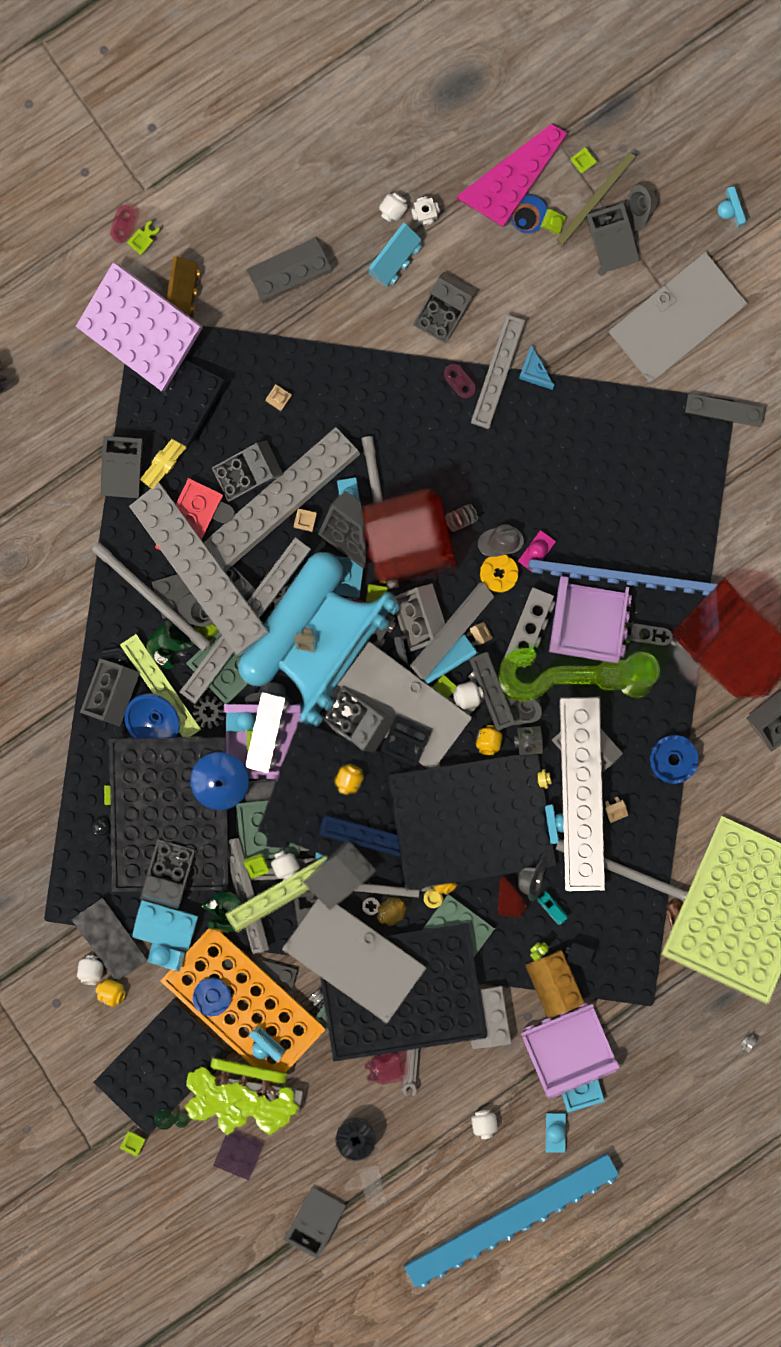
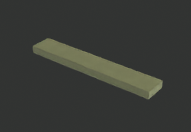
(597, 197)

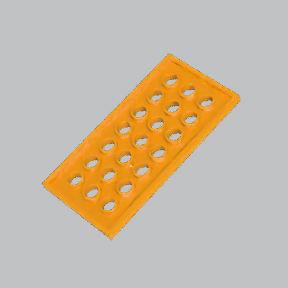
(242, 991)

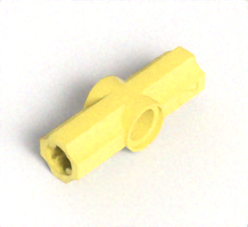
(162, 463)

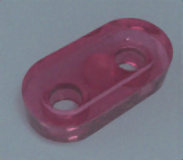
(122, 224)
(459, 381)

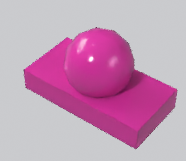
(537, 549)

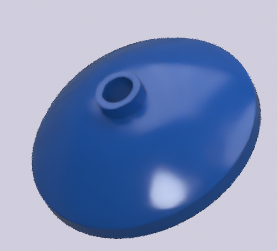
(143, 722)
(219, 767)

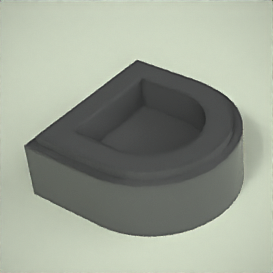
(223, 513)

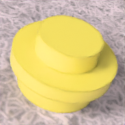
(544, 779)
(432, 898)

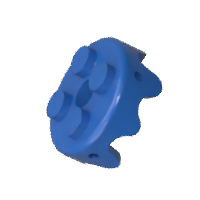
(687, 759)

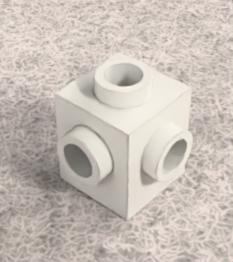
(425, 218)

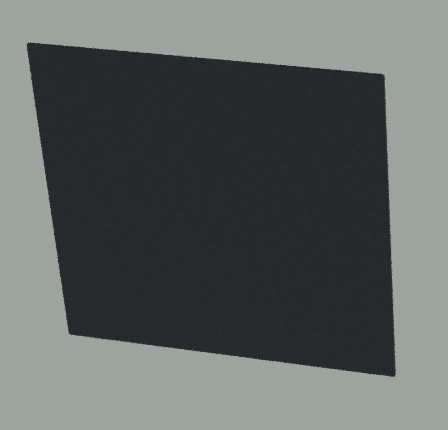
(590, 464)

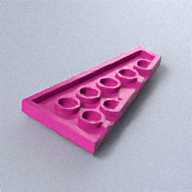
(507, 184)

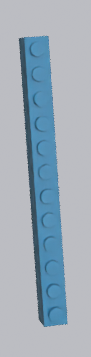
(510, 1220)

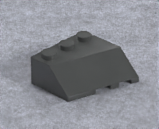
(345, 528)

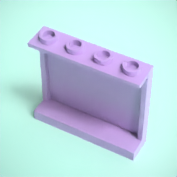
(589, 622)
(237, 741)
(569, 1051)

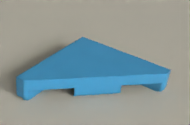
(534, 371)

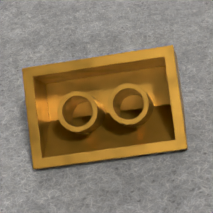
(182, 284)
(554, 984)

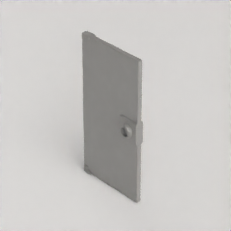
(677, 317)
(403, 694)
(354, 959)

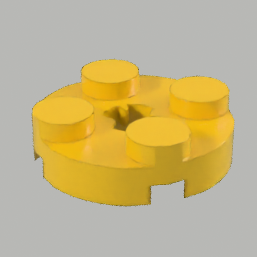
(495, 583)

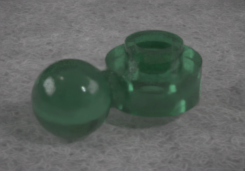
(181, 1120)

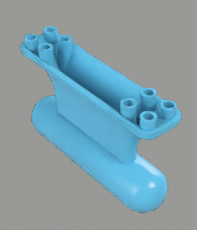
(336, 623)

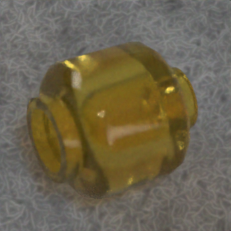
(391, 911)

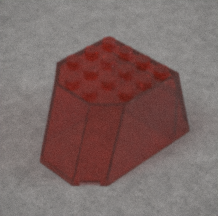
(409, 537)
(733, 642)

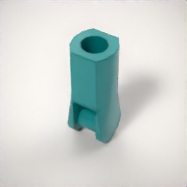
(555, 910)

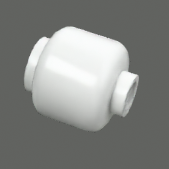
(393, 207)
(467, 695)
(285, 865)
(90, 970)
(484, 1124)

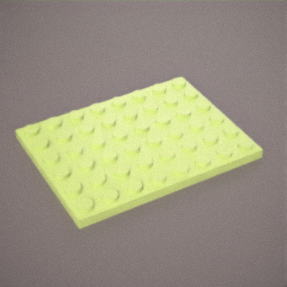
(733, 913)

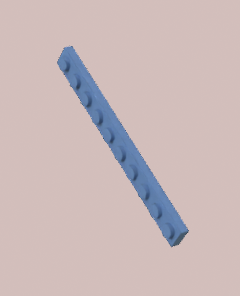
(615, 576)

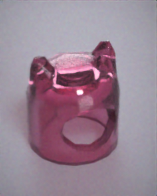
(384, 1069)

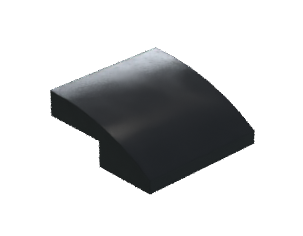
(405, 741)

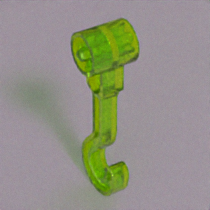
(632, 676)

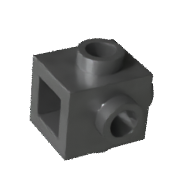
(529, 740)

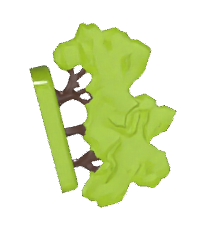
(235, 1102)

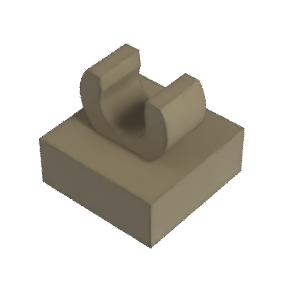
(305, 641)

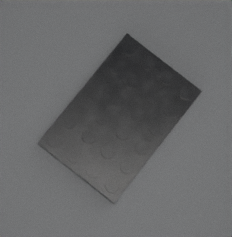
(156, 1065)

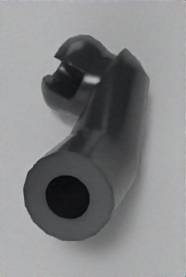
(116, 653)

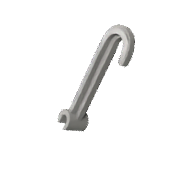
(410, 1071)

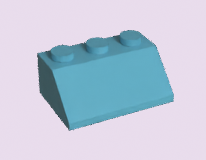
(395, 256)
(458, 654)
(164, 926)

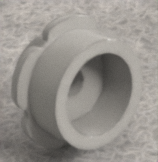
(748, 1043)

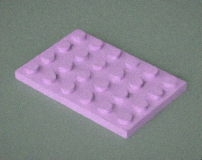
(139, 326)

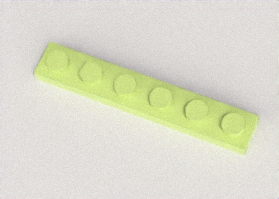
(158, 683)
(272, 898)

